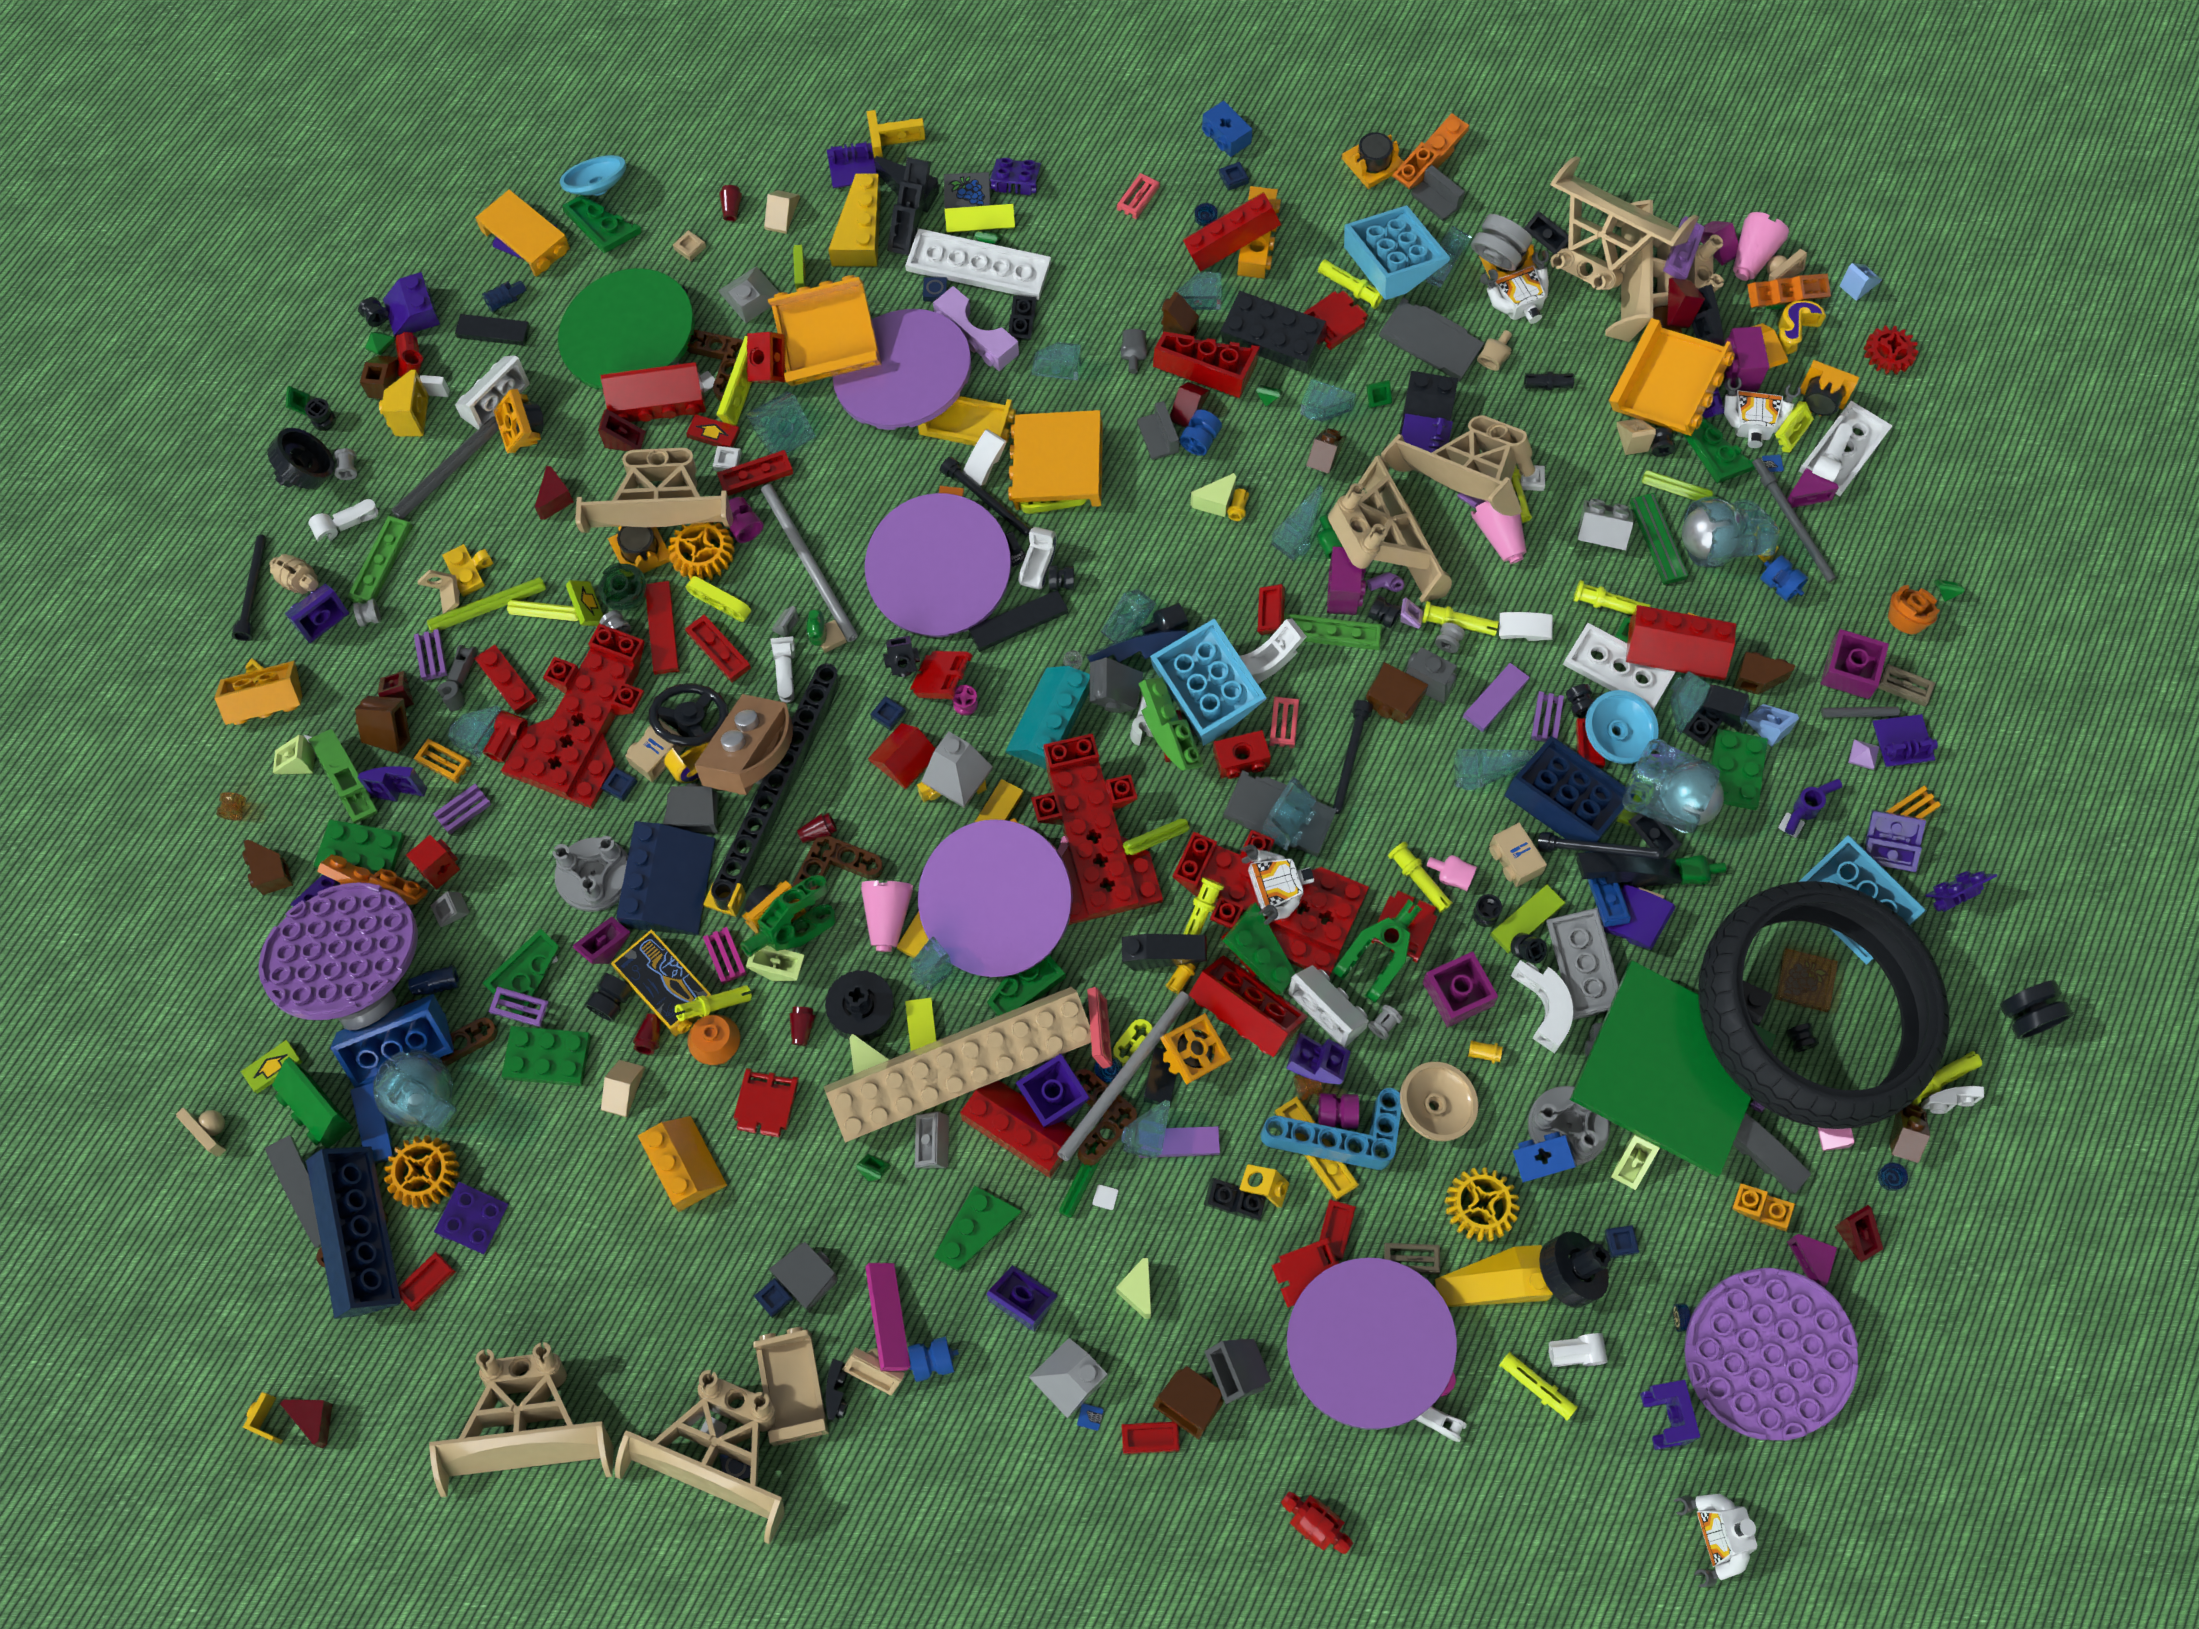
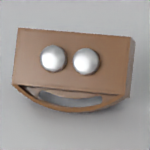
(746, 745)

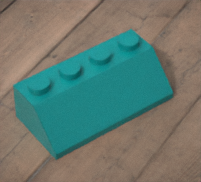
(1050, 713)

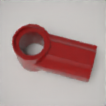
(408, 353)
(506, 731)

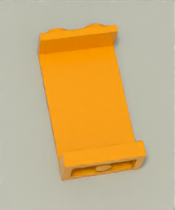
(523, 231)

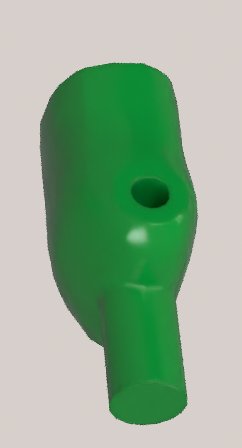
(1327, 537)
(816, 628)
(1698, 870)

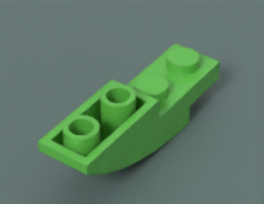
(1169, 732)
(342, 776)

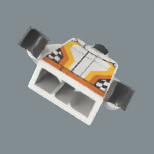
(1520, 292)
(1756, 414)
(1275, 882)
(1726, 1534)

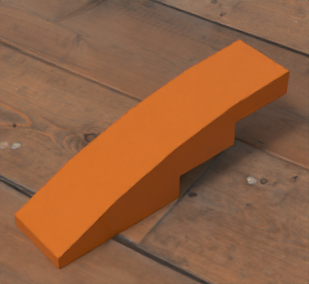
(1789, 290)

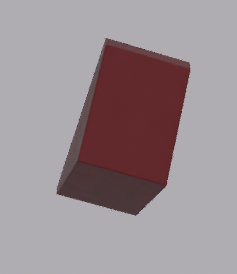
(1683, 302)
(1188, 400)
(619, 433)
(552, 495)
(396, 687)
(1861, 1233)
(311, 1417)

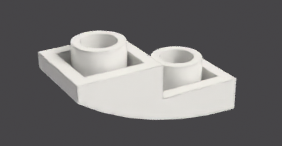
(984, 455)
(1526, 625)
(1945, 1100)

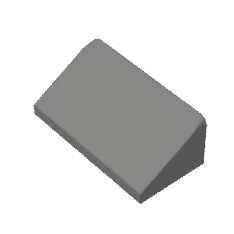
(932, 1140)

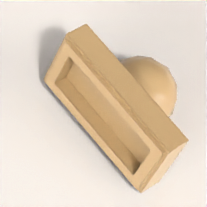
(1781, 267)
(205, 1128)
(867, 1368)

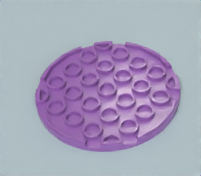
(919, 372)
(938, 565)
(995, 897)
(338, 951)
(1371, 1343)
(1771, 1354)

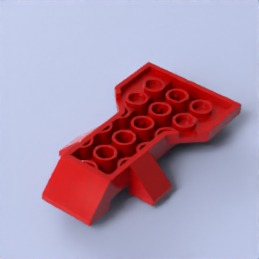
(592, 695)
(1085, 809)
(1300, 936)

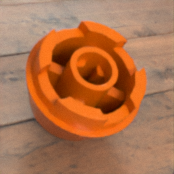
(1912, 610)
(713, 1039)

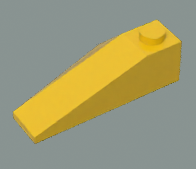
(1498, 1279)

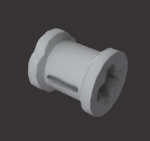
(345, 464)
(1385, 1022)

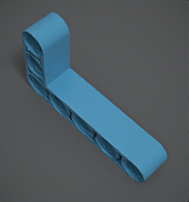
(1341, 1138)

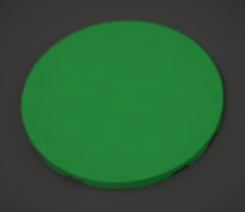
(625, 325)

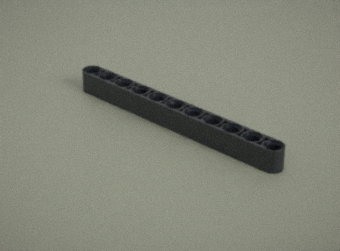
(776, 795)

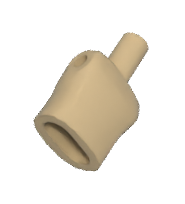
(1495, 352)

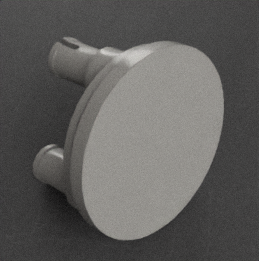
(590, 873)
(1556, 1113)

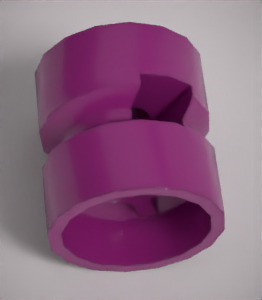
(745, 523)
(1339, 1111)

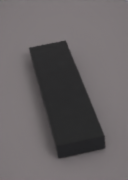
(1018, 620)

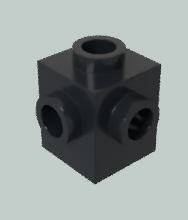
(901, 656)

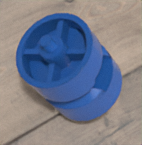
(1200, 432)
(1784, 578)
(935, 1358)

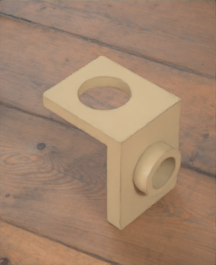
(448, 588)

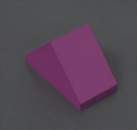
(1727, 233)
(1812, 490)
(602, 942)
(1814, 1257)

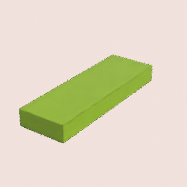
(1528, 917)

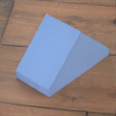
(1859, 280)
(1772, 723)

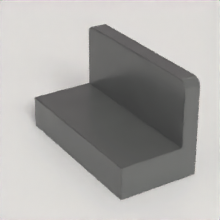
(1438, 193)
(1159, 433)

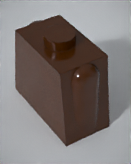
(1396, 693)
(383, 723)
(1190, 1401)

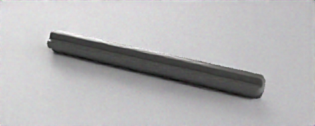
(446, 468)

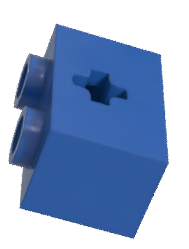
(1226, 128)
(1532, 1168)

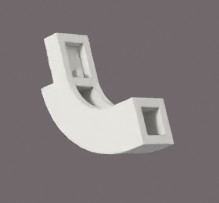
(1274, 652)
(1555, 999)

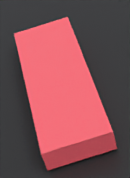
(1099, 1027)

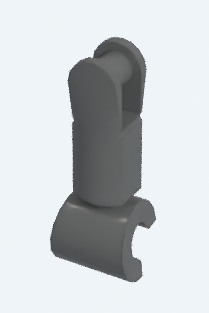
(456, 679)

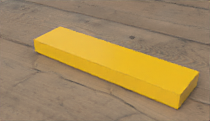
(1332, 1173)

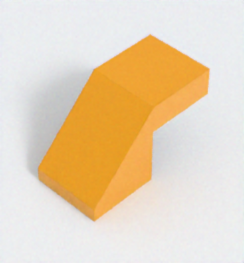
(1774, 349)

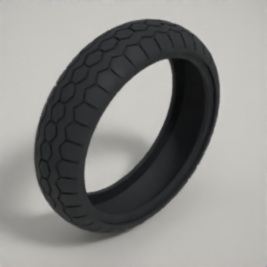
(1895, 949)

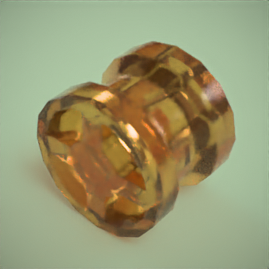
(231, 806)
(1306, 1087)

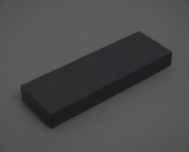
(492, 329)

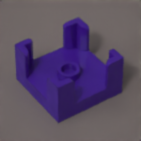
(1679, 1411)

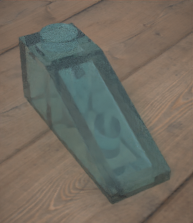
(1454, 246)
(1296, 531)
(1480, 767)

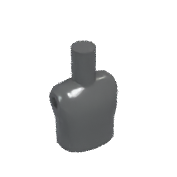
(1133, 348)

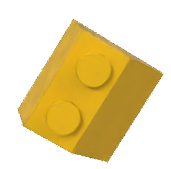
(405, 405)

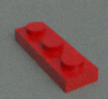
(755, 473)
(718, 648)
(505, 679)

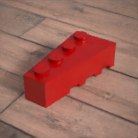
(1206, 362)

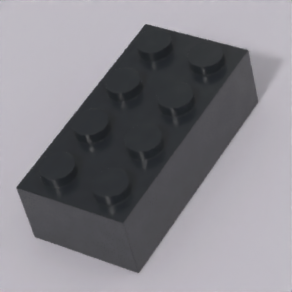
(1280, 332)

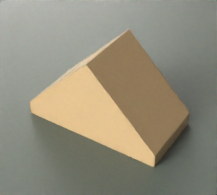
(780, 211)
(1635, 435)
(621, 1087)

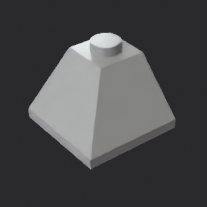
(749, 294)
(956, 770)
(1069, 1377)

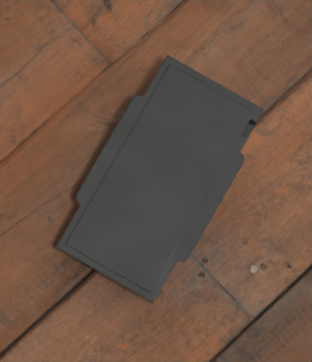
(1432, 338)
(1255, 799)

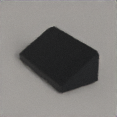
(1547, 233)
(1655, 834)
(1160, 1080)

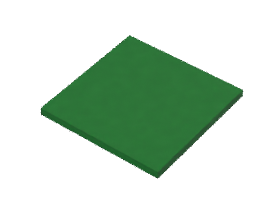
(1660, 1073)

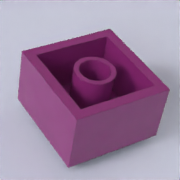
(1750, 358)
(1345, 584)
(1854, 664)
(1460, 989)

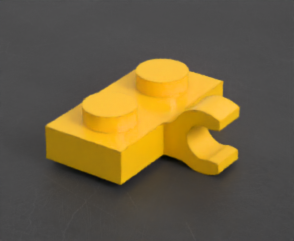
(467, 568)

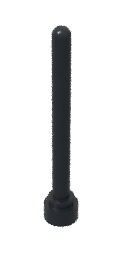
(951, 468)
(243, 628)
(1361, 712)
(1549, 842)

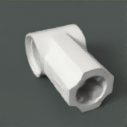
(1585, 1350)

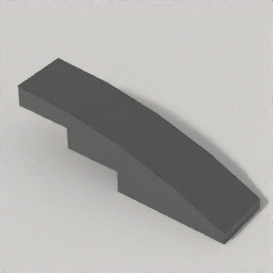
(1770, 1154)
(295, 1181)

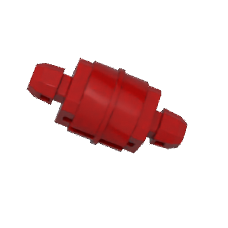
(1317, 1522)

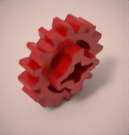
(1890, 350)

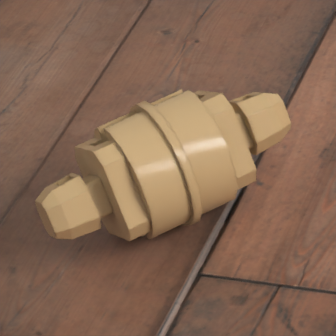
(293, 574)

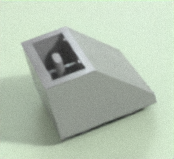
(1605, 524)

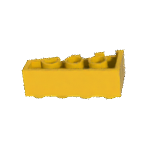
(858, 227)

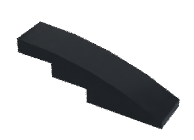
(909, 206)
(1707, 322)
(1631, 869)

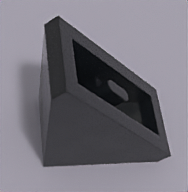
(1728, 706)

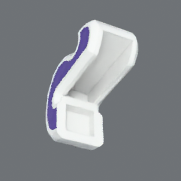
(1038, 558)

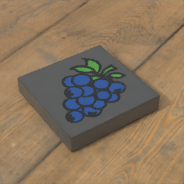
(966, 190)

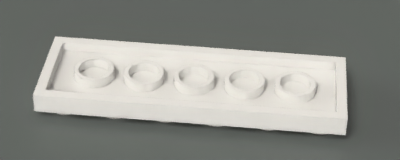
(978, 263)

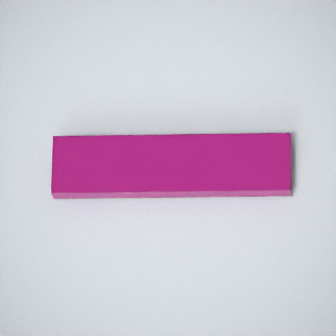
(887, 1317)

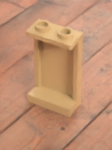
(792, 1385)

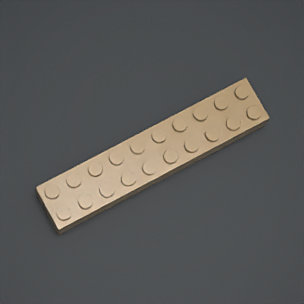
(958, 1064)

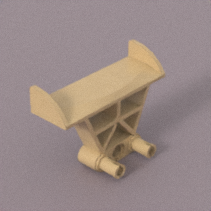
(1607, 274)
(1638, 275)
(1465, 469)
(644, 505)
(1384, 529)
(715, 1395)
(521, 1447)

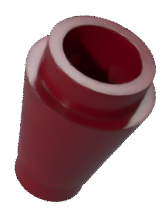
(730, 201)
(820, 826)
(801, 1025)
(648, 1035)

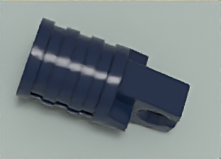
(503, 295)
(434, 981)

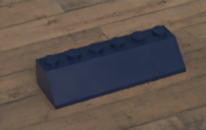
(352, 1231)

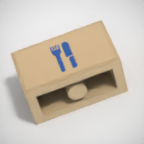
(649, 753)
(1517, 855)

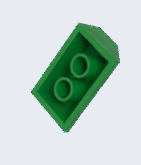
(310, 1105)

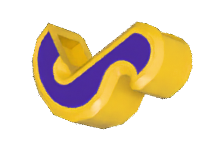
(1795, 316)
(683, 766)

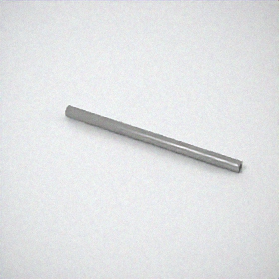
(809, 563)
(1123, 1076)

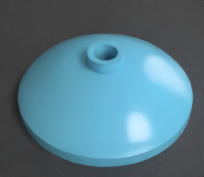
(593, 175)
(1629, 717)

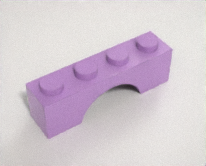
(994, 346)

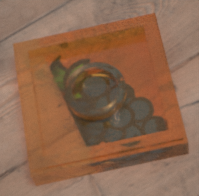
(1806, 980)

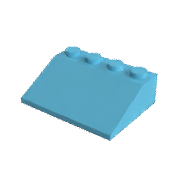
(1394, 250)
(1208, 681)
(1853, 867)

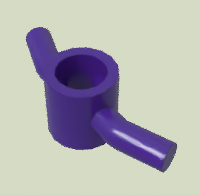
(1807, 812)

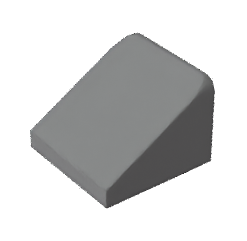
(786, 622)
(449, 908)

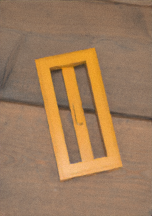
(459, 770)
(1927, 798)

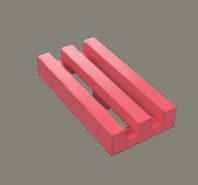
(1129, 209)
(1282, 741)

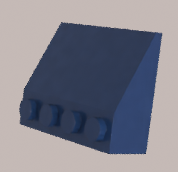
(1567, 793)
(665, 879)

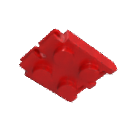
(1340, 315)
(940, 674)
(1419, 928)
(765, 1103)
(1302, 1267)

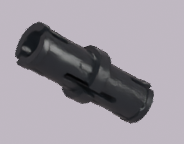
(1549, 380)

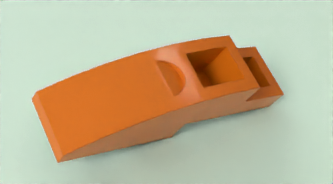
(1432, 152)
(345, 872)

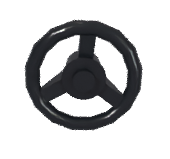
(687, 716)

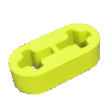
(1128, 1038)

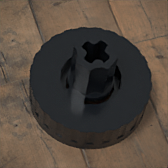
(306, 465)
(855, 987)
(1563, 1273)

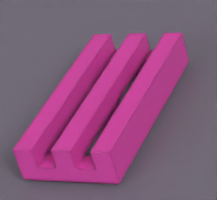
(717, 937)

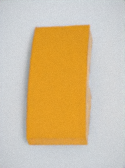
(1763, 1208)

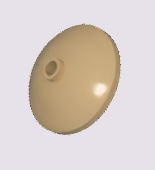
(1449, 1092)

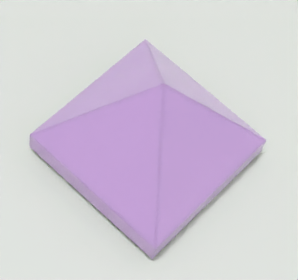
(1411, 614)
(1863, 754)

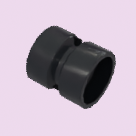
(610, 994)

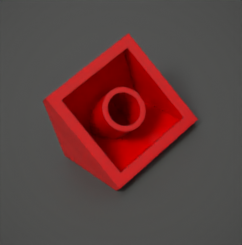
(903, 755)

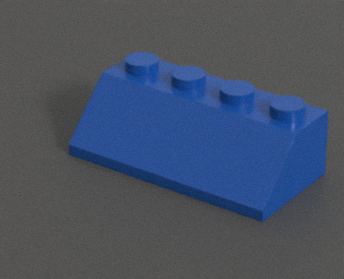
(407, 1028)

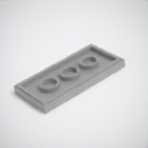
(1584, 961)

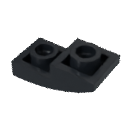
(1022, 317)
(1702, 726)
(1232, 1200)
(836, 1400)

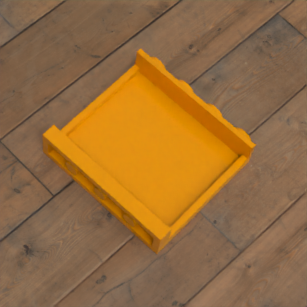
(825, 330)
(1671, 378)
(1056, 457)

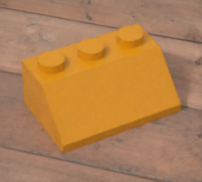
(274, 691)
(682, 1161)

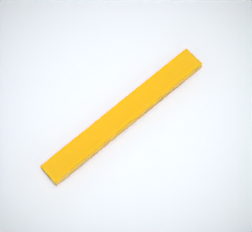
(998, 807)

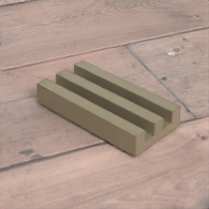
(1906, 689)
(1420, 1259)

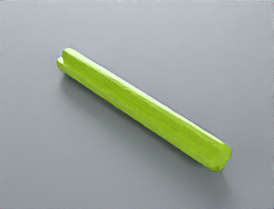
(486, 604)

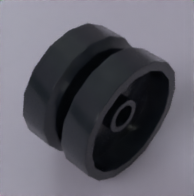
(2036, 1009)

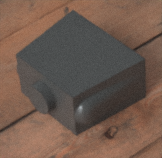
(1435, 672)
(1114, 685)
(692, 809)
(805, 1275)
(1238, 1368)

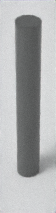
(1860, 712)

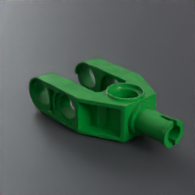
(776, 924)
(1377, 931)

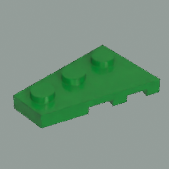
(600, 226)
(1718, 455)
(1260, 949)
(524, 969)
(1025, 986)
(974, 1227)

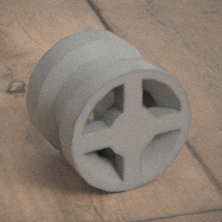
(367, 612)
(614, 620)
(1450, 637)

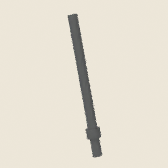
(1769, 481)

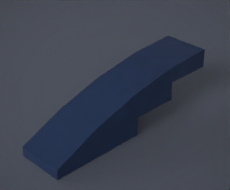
(1145, 643)

